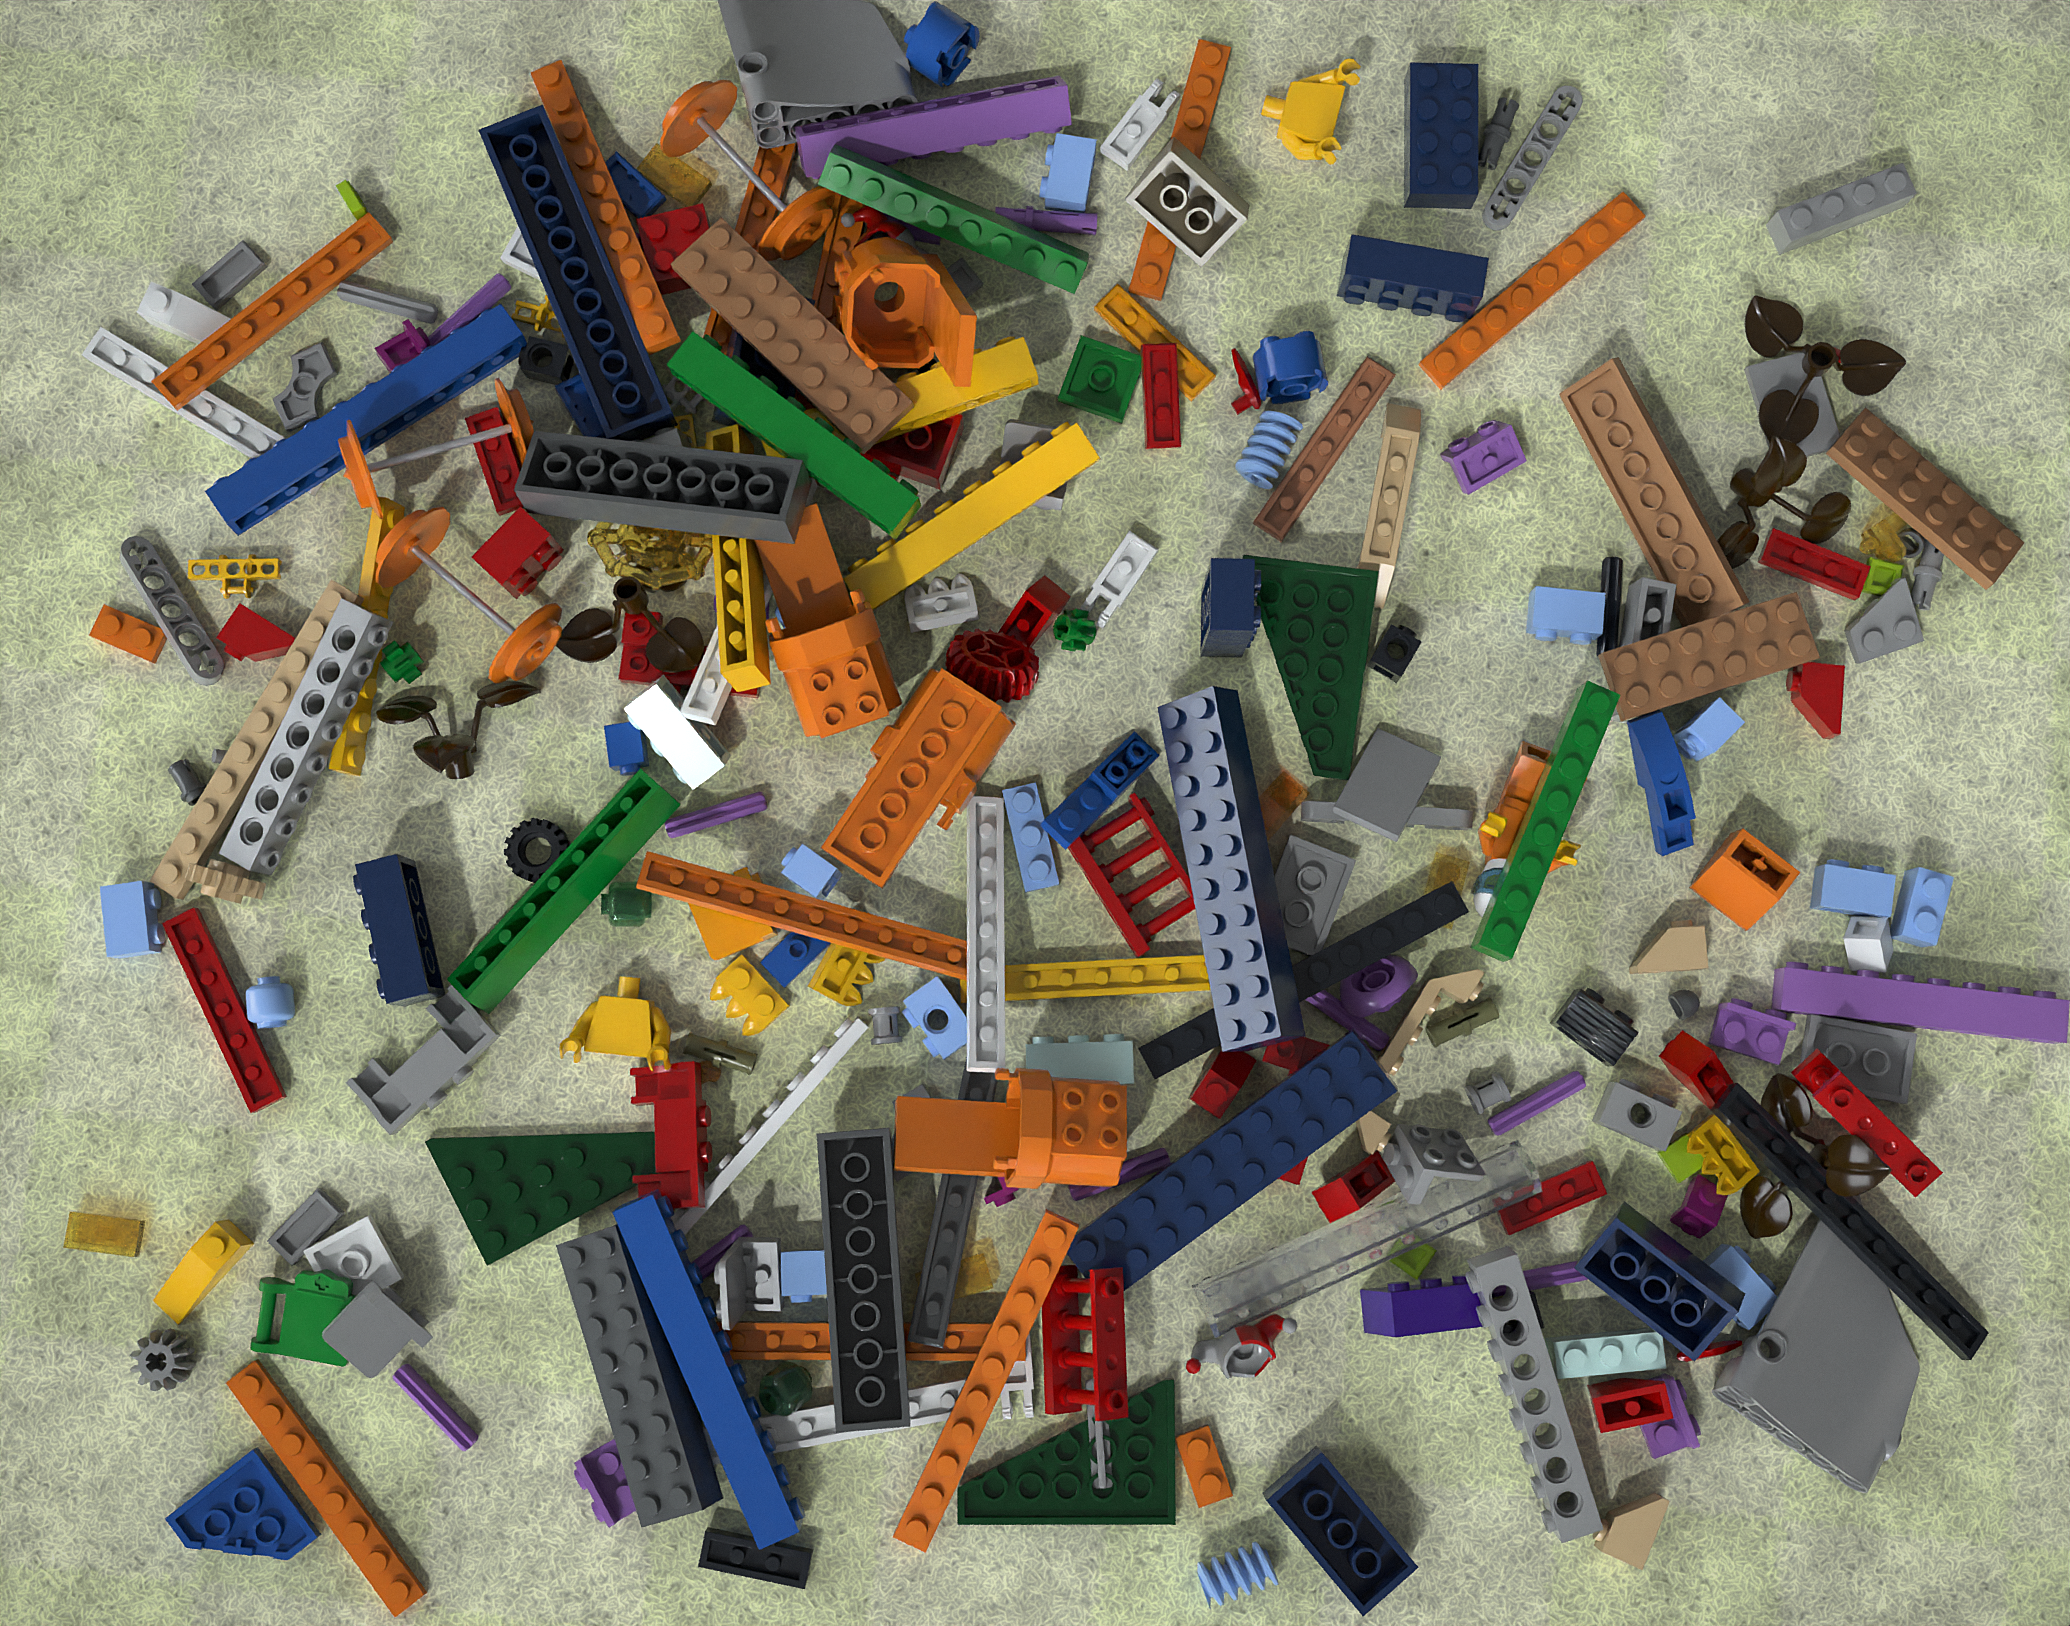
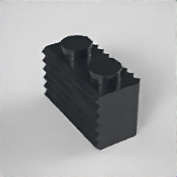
(1594, 1026)

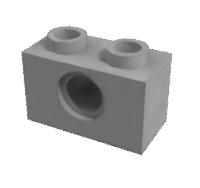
(1659, 1117)

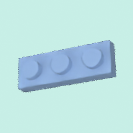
(1030, 838)

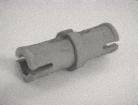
(1927, 576)

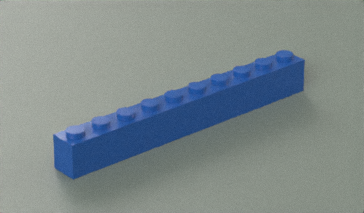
(376, 414)
(709, 1368)

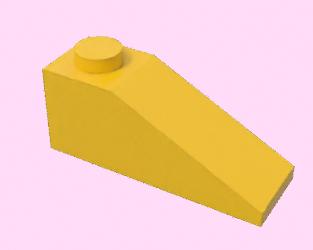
(202, 1269)

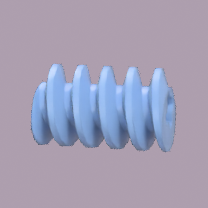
(1266, 446)
(1236, 1574)

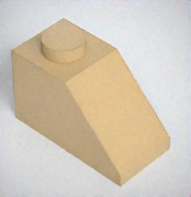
(1674, 950)
(1632, 1529)

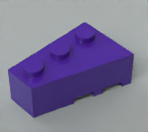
(1420, 1308)

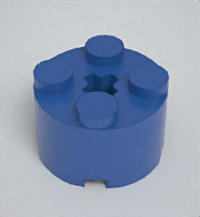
(940, 44)
(1289, 368)

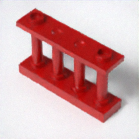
(1101, 876)
(1866, 1121)
(1062, 1344)

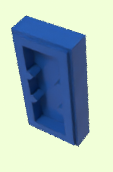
(634, 189)
(579, 406)
(793, 957)

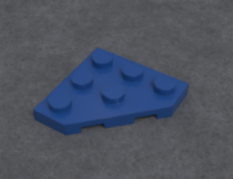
(245, 1514)

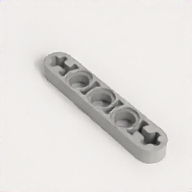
(1534, 142)
(171, 594)
(1430, 817)

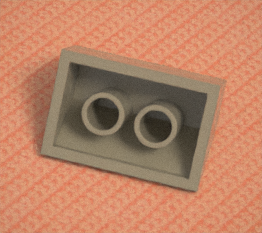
(1188, 202)

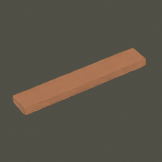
(1324, 449)

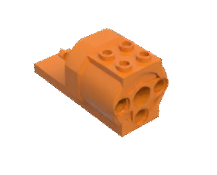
(919, 320)
(828, 645)
(923, 761)
(1042, 1134)

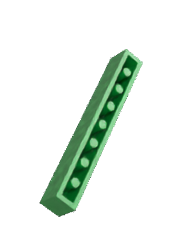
(953, 218)
(794, 434)
(1545, 821)
(563, 892)

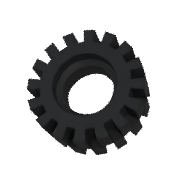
(522, 836)

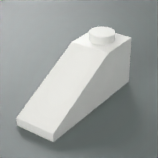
(179, 314)

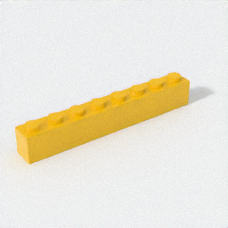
(994, 376)
(974, 516)
(739, 591)

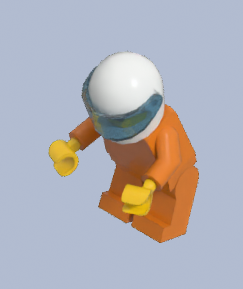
(1502, 825)

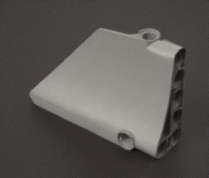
(813, 63)
(1834, 1366)

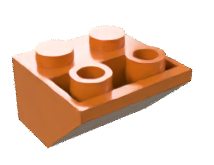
(1744, 879)

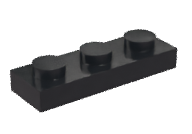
(740, 1556)

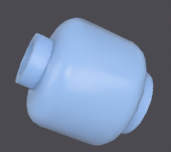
(270, 1003)

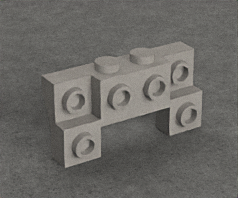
(430, 1070)

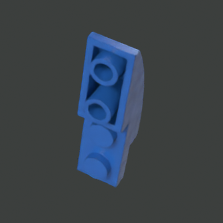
(1664, 780)
(1099, 790)

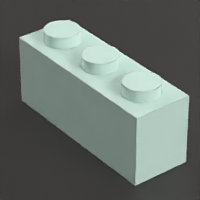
(683, 741)
(1083, 1059)
(1606, 1353)

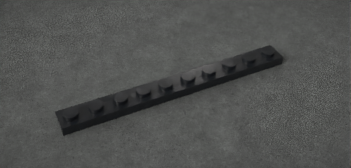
(1319, 971)
(1850, 1222)

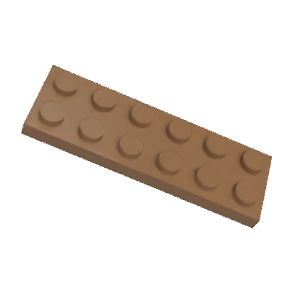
(1925, 498)
(1709, 656)

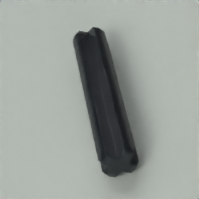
(1611, 585)

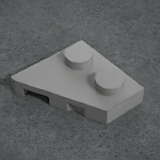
(1885, 625)

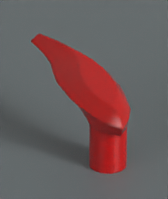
(1247, 385)
(1713, 1349)

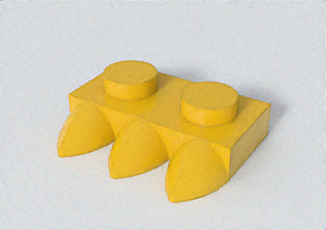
(839, 970)
(750, 995)
(1721, 1155)

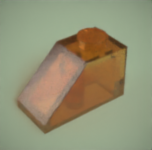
(1280, 802)

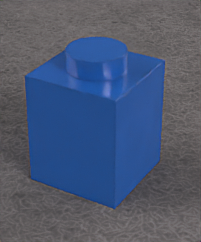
(626, 748)

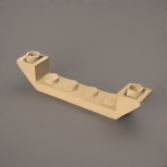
(1390, 494)
(1459, 987)

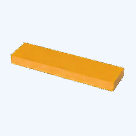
(1140, 328)

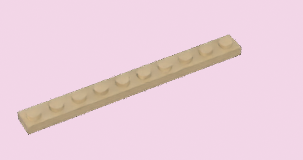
(243, 759)

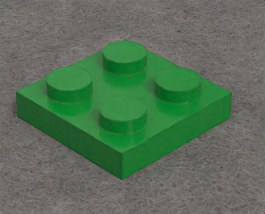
(1101, 379)

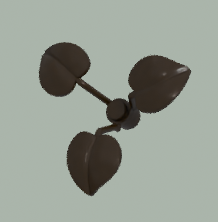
(1865, 363)
(1779, 468)
(591, 637)
(454, 750)
(1848, 1160)

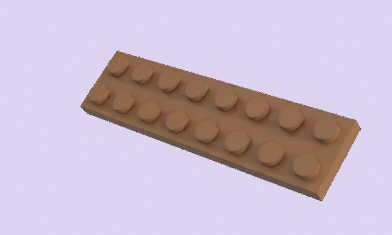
(791, 335)
(1652, 494)

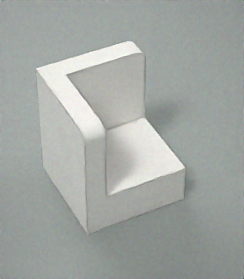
(1868, 943)

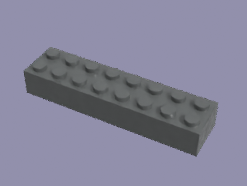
(664, 486)
(863, 1280)
(639, 1381)

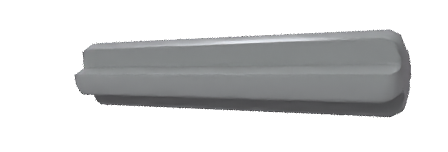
(387, 301)
(1101, 1448)

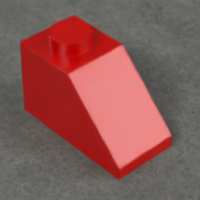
(1035, 611)
(253, 636)
(1818, 695)
(1696, 1068)
(1222, 1082)
(1353, 1187)
(1629, 1403)

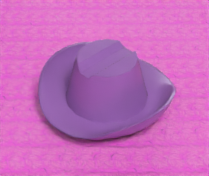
(1377, 986)

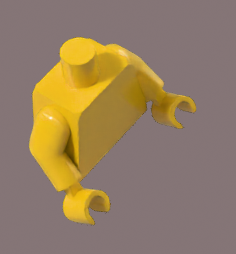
(1312, 112)
(621, 1027)

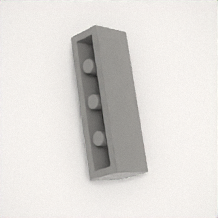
(1841, 208)
(1646, 614)

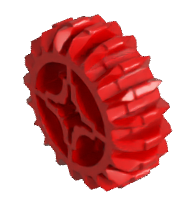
(993, 664)

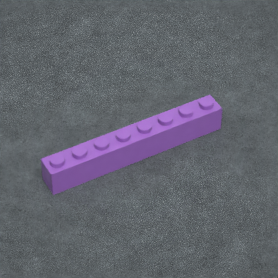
(939, 124)
(1921, 1005)

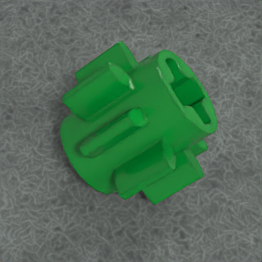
(1074, 629)
(401, 662)

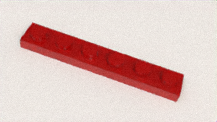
(224, 1010)

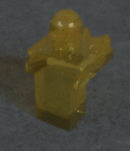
(1883, 540)

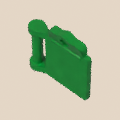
(308, 1310)

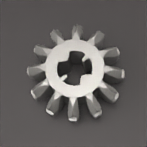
(175, 1358)

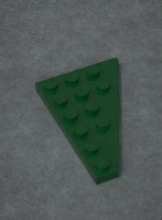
(1320, 641)
(533, 1184)
(1055, 1480)

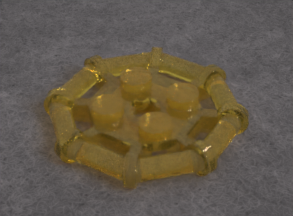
(655, 554)

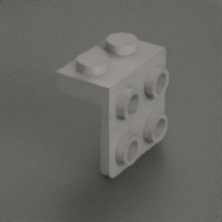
(1019, 436)
(1424, 1152)
(749, 1279)
(375, 1329)

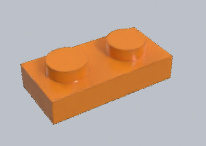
(128, 634)
(1203, 1466)

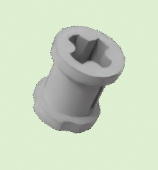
(885, 1025)
(1488, 1093)

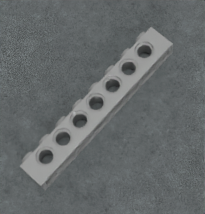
(306, 737)
(1579, 1513)

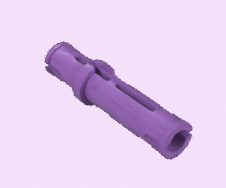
(1052, 220)

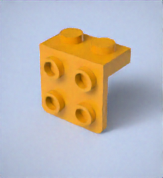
(727, 933)

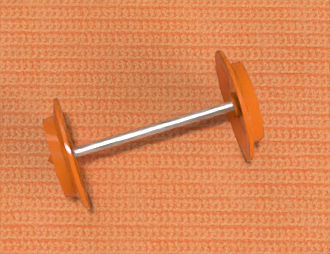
(699, 115)
(517, 426)
(412, 543)

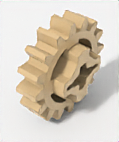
(225, 881)

